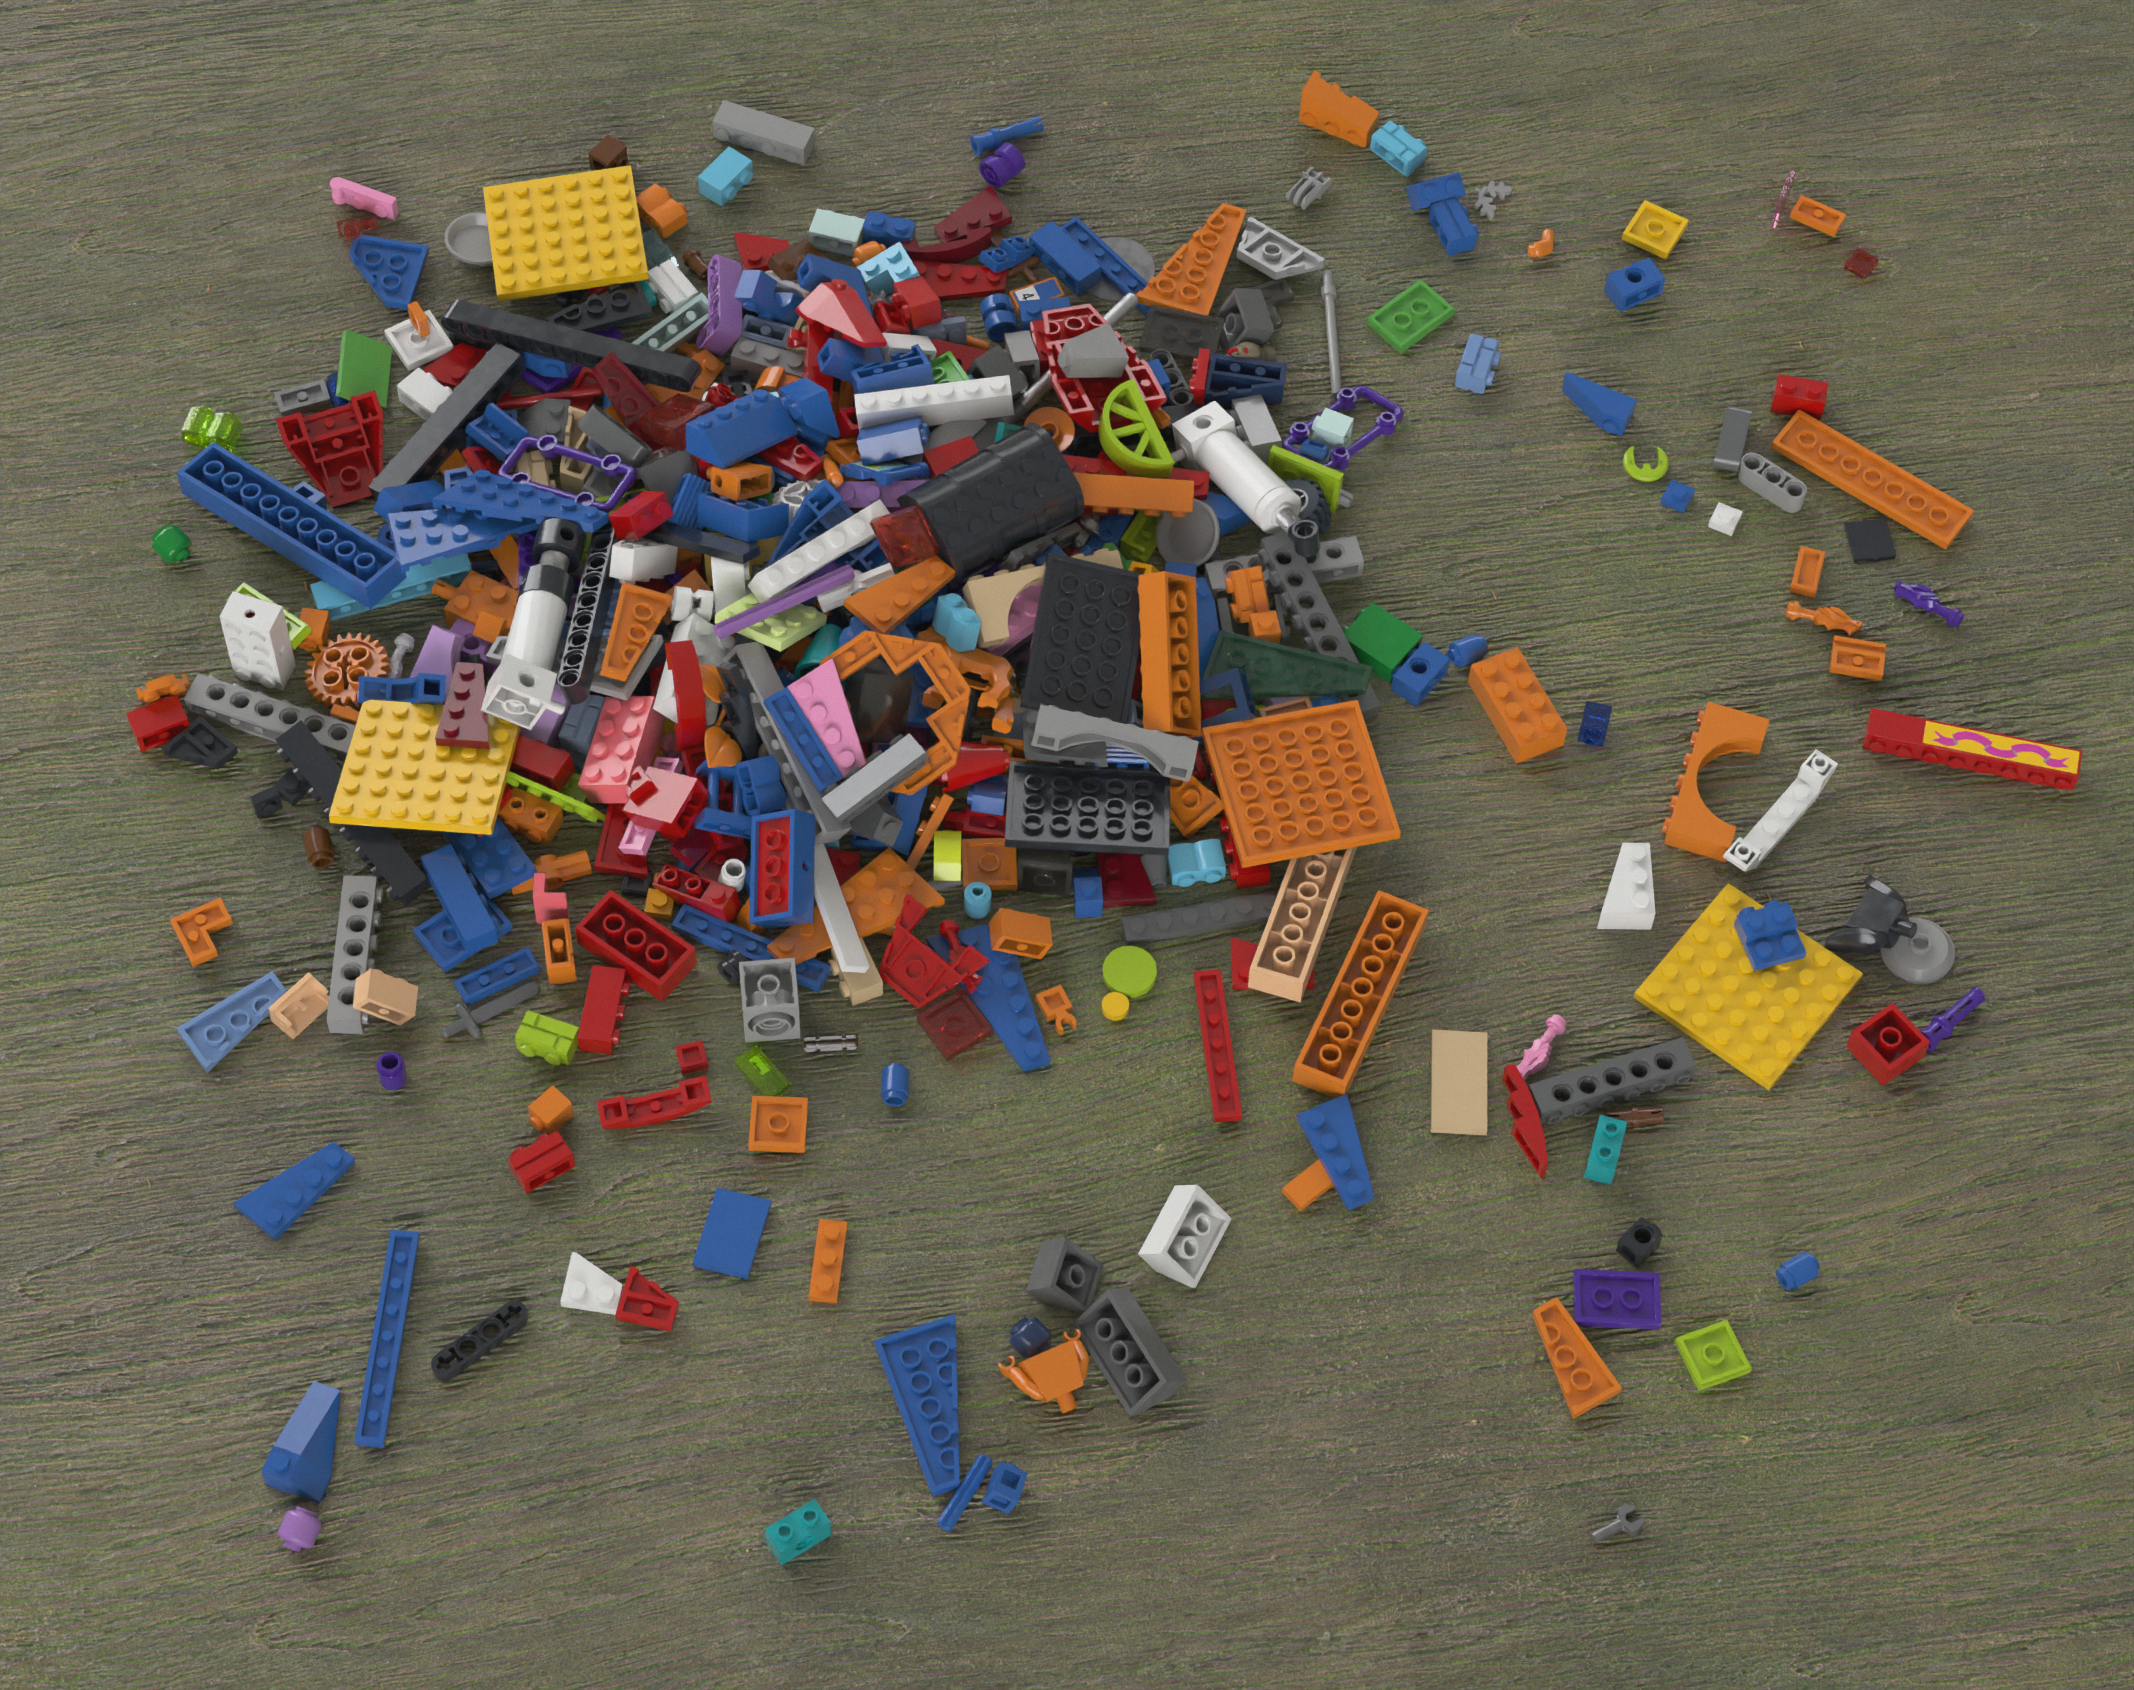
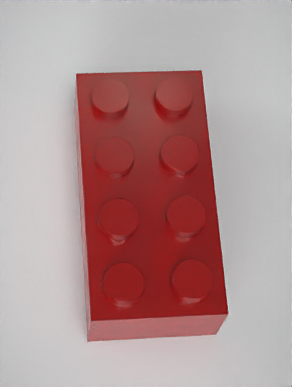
(636, 942)

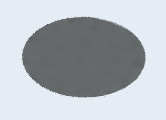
(1135, 256)

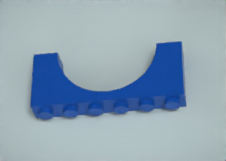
(838, 356)

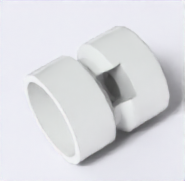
(685, 598)

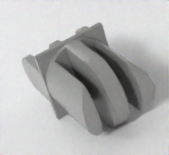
(1308, 188)

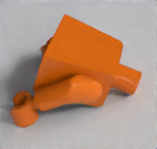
(1052, 1372)

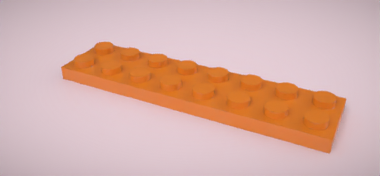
(1872, 479)

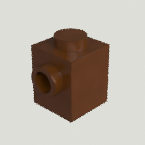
(608, 154)

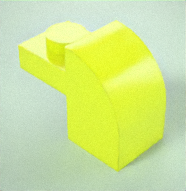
(947, 855)

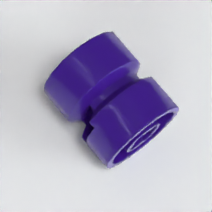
(1002, 166)

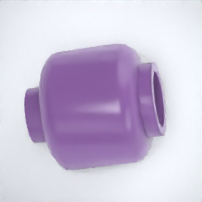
(299, 1529)

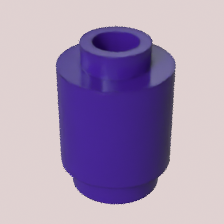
(391, 1071)

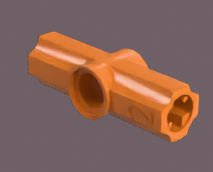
(558, 870)

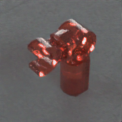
(352, 227)

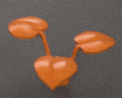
(719, 747)

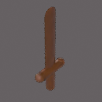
(1021, 268)

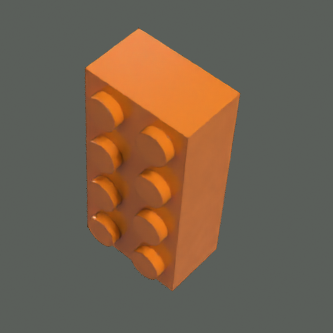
(1517, 705)

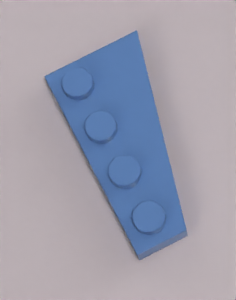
(224, 1025)

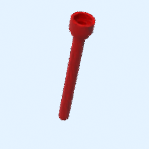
(568, 395)

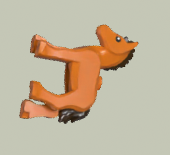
(982, 672)

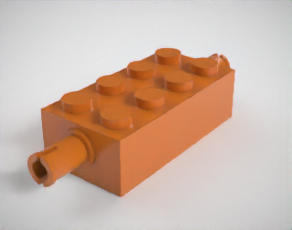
(474, 595)

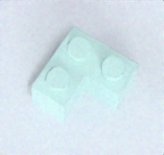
(1333, 430)

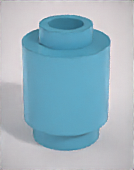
(977, 900)

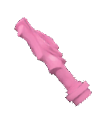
(1538, 1055)

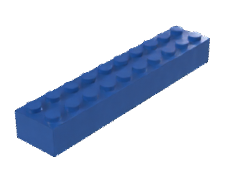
(291, 525)

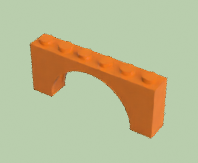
(1692, 823)

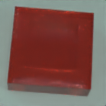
(1861, 263)

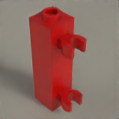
(812, 340)

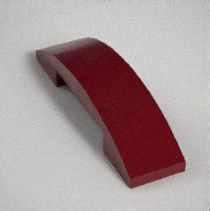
(951, 252)

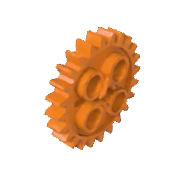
(330, 668)

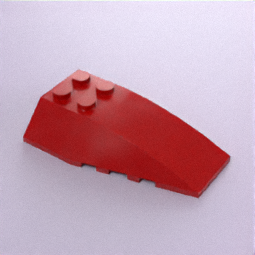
(1087, 396)

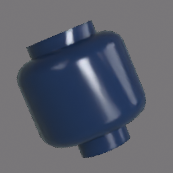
(1029, 1337)

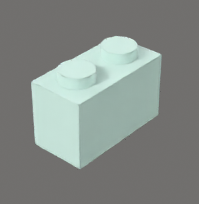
(836, 232)

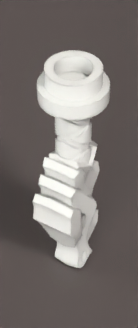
(404, 644)

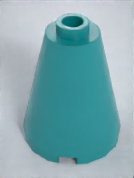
(821, 646)

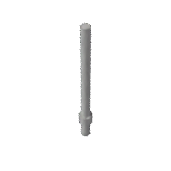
(1328, 294)

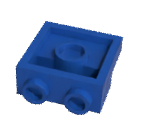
(1769, 935)

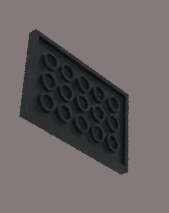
(1084, 639)
(1087, 808)

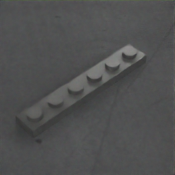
(1198, 918)

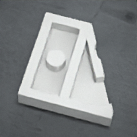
(590, 1288)

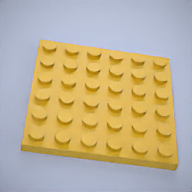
(565, 233)
(407, 782)
(1743, 1014)

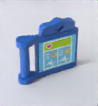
(886, 471)

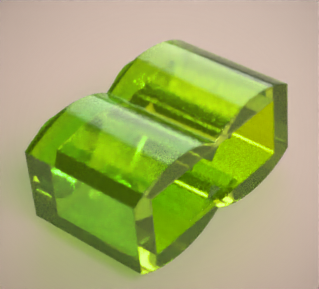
(207, 426)

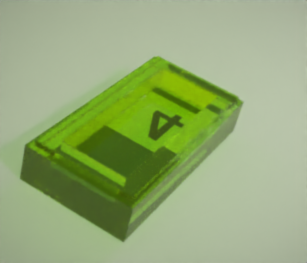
(762, 1072)

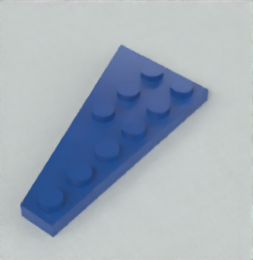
(512, 501)
(446, 533)
(1002, 998)
(924, 1384)

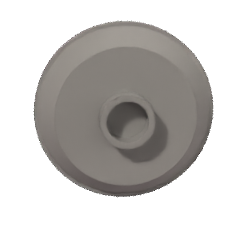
(469, 239)
(1191, 538)
(1923, 957)

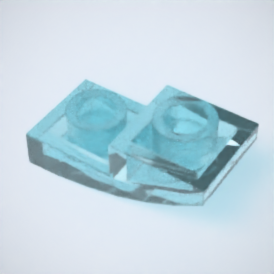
(655, 250)

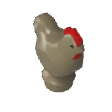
(1253, 351)

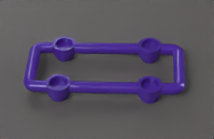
(1346, 401)
(550, 448)

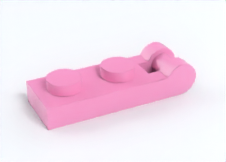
(363, 198)

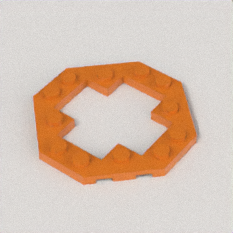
(946, 722)

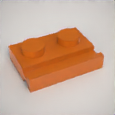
(1857, 658)

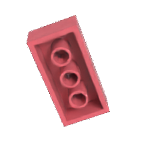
(621, 742)

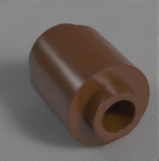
(318, 847)

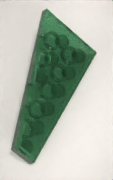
(1283, 670)

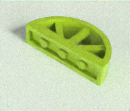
(1160, 461)

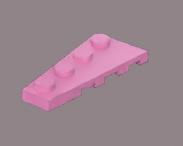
(826, 709)

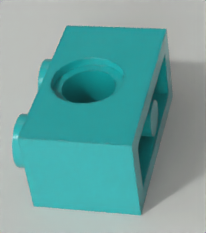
(1605, 1149)
(797, 1532)

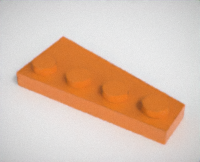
(896, 598)
(1192, 804)

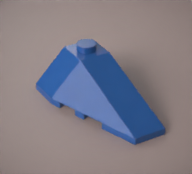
(305, 1448)

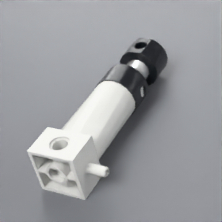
(524, 679)

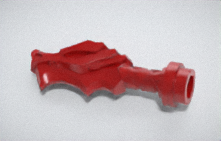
(949, 930)

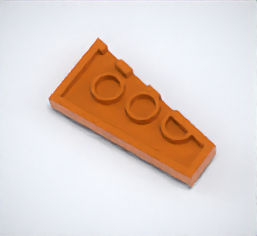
(633, 625)
(1576, 1364)

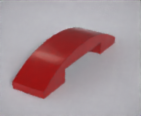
(688, 694)
(655, 1107)

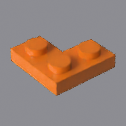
(195, 925)

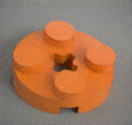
(163, 687)

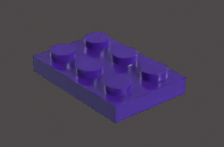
(1617, 1299)

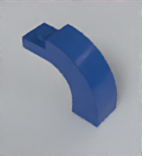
(421, 689)

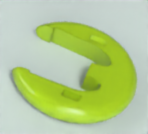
(1646, 474)

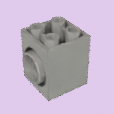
(769, 1000)

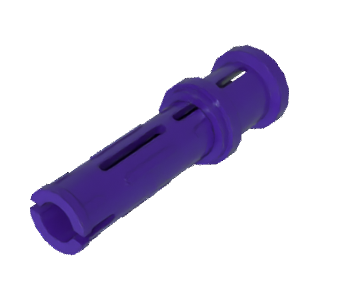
(1943, 1024)

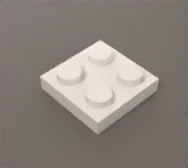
(416, 350)

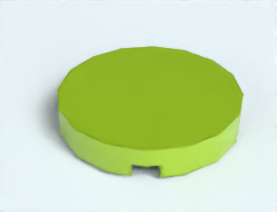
(1129, 971)

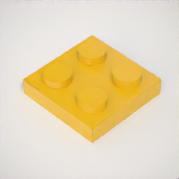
(1655, 229)

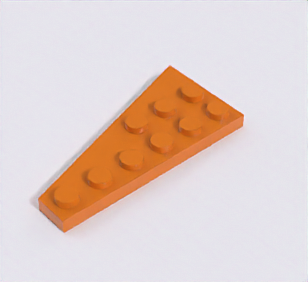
(1197, 269)

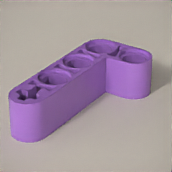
(723, 309)

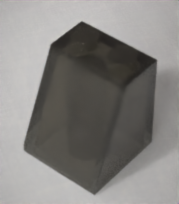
(879, 701)

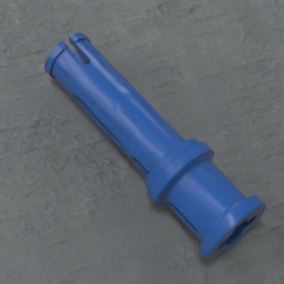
(996, 138)

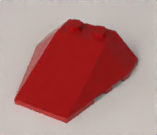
(338, 447)

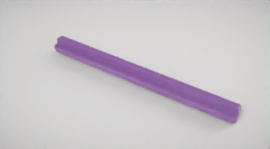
(784, 601)

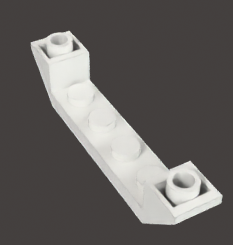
(1786, 811)

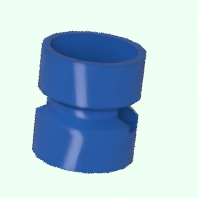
(998, 316)

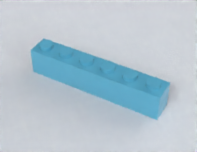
(418, 583)

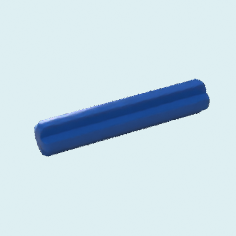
(965, 1492)

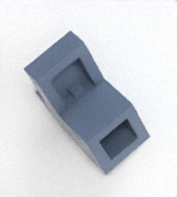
(948, 330)

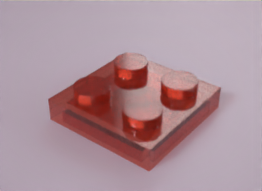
(904, 537)
(954, 1025)

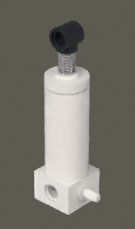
(1210, 444)

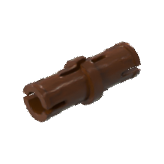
(1636, 1117)

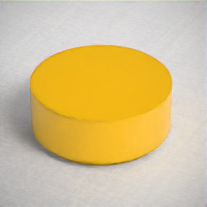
(1115, 1006)

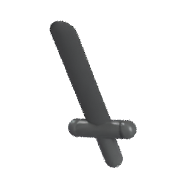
(469, 1020)

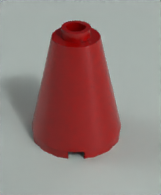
(975, 764)

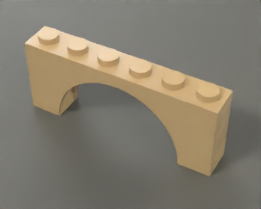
(993, 595)

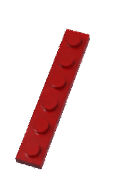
(1217, 1046)

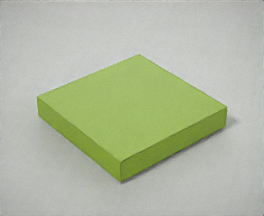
(1712, 1355)

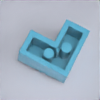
(887, 268)

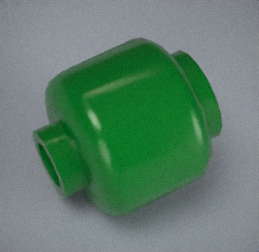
(171, 544)

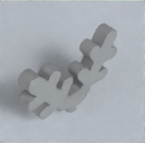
(1485, 202)

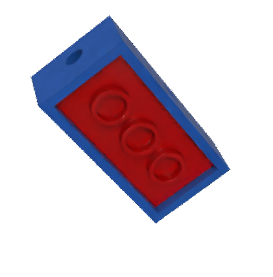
(782, 869)

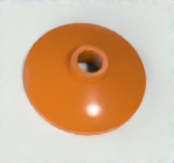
(1056, 422)

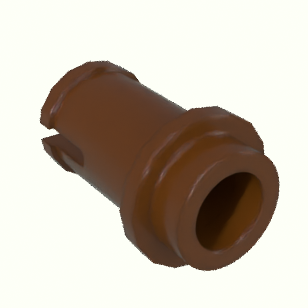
(696, 263)

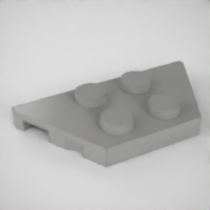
(1275, 253)

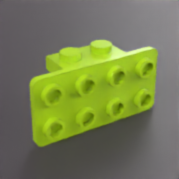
(570, 798)

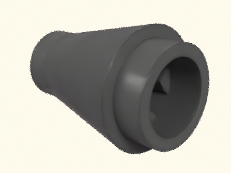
(1155, 869)

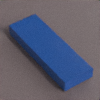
(497, 976)

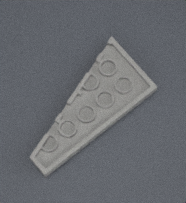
(600, 683)

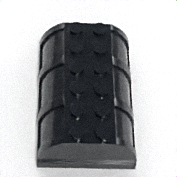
(998, 501)

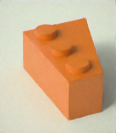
(1336, 113)

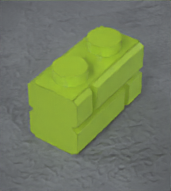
(547, 1038)

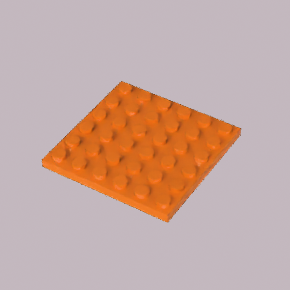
(1300, 783)

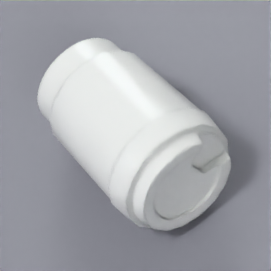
(733, 874)

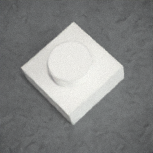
(1725, 519)

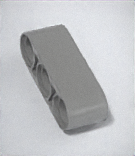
(1772, 482)

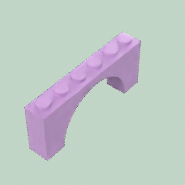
(440, 656)

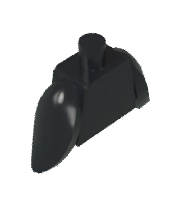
(1875, 922)

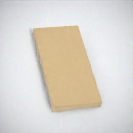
(1459, 1082)

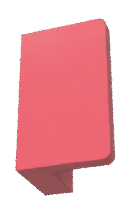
(548, 904)

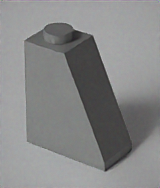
(1023, 355)
(1093, 355)

